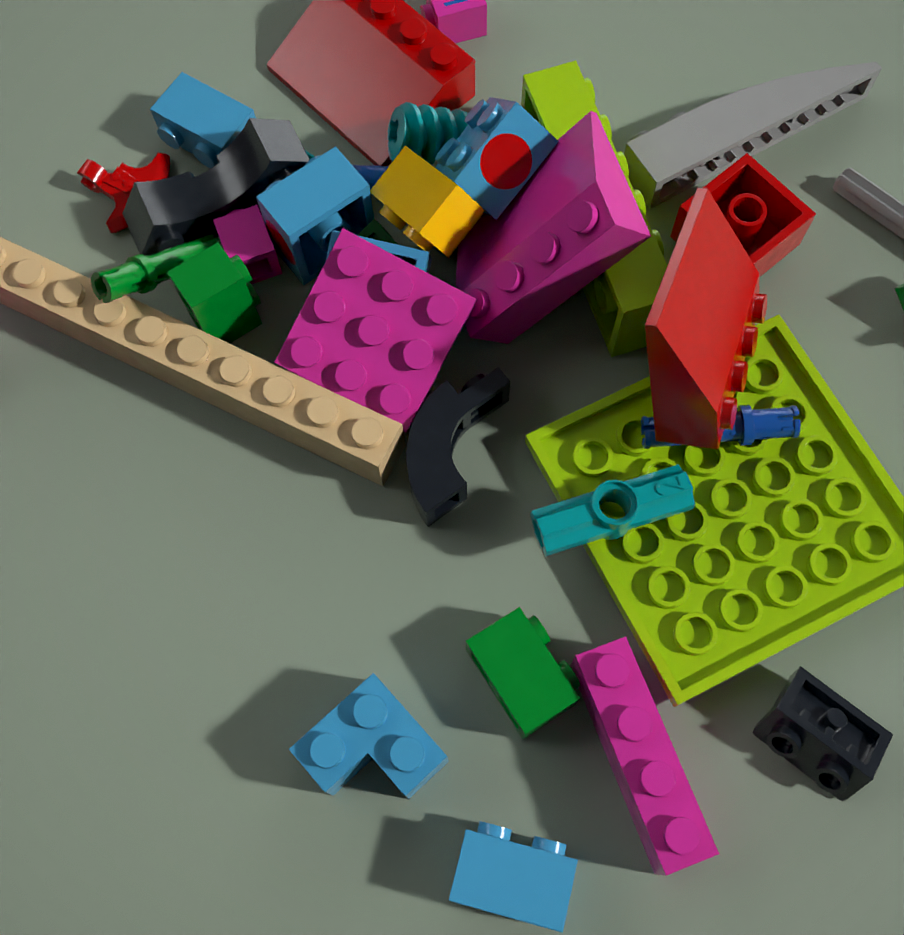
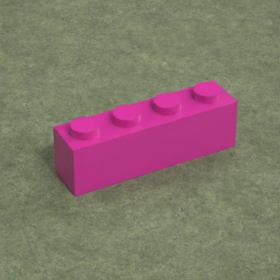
(643, 758)

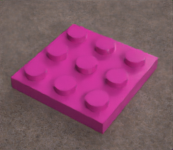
(375, 329)

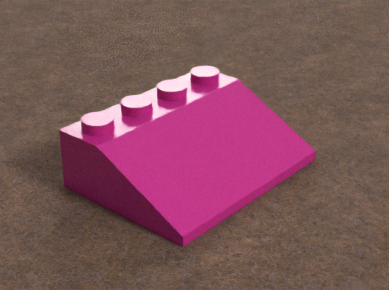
(551, 238)

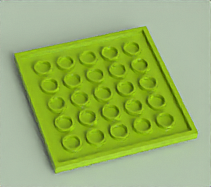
(778, 531)

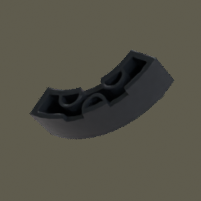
(184, 206)

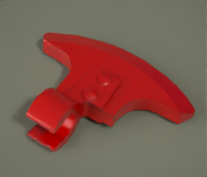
(120, 183)

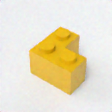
(426, 200)

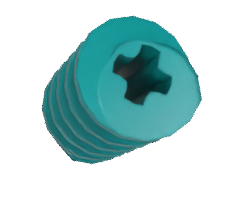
(423, 129)

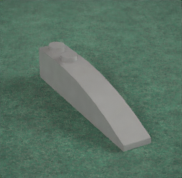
(746, 121)

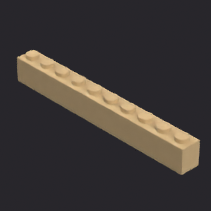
(202, 365)

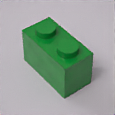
(217, 293)
(523, 671)

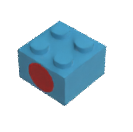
(495, 153)
(310, 205)

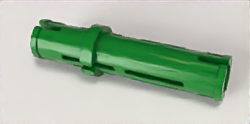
(144, 272)

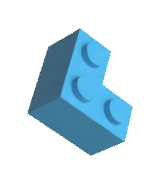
(365, 728)

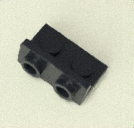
(824, 735)

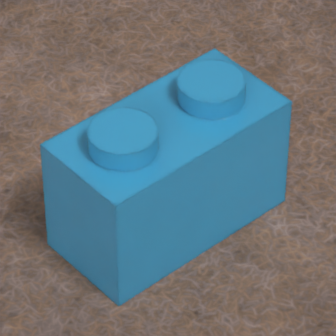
(199, 118)
(513, 877)

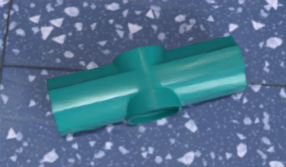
(641, 498)

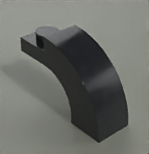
(435, 433)

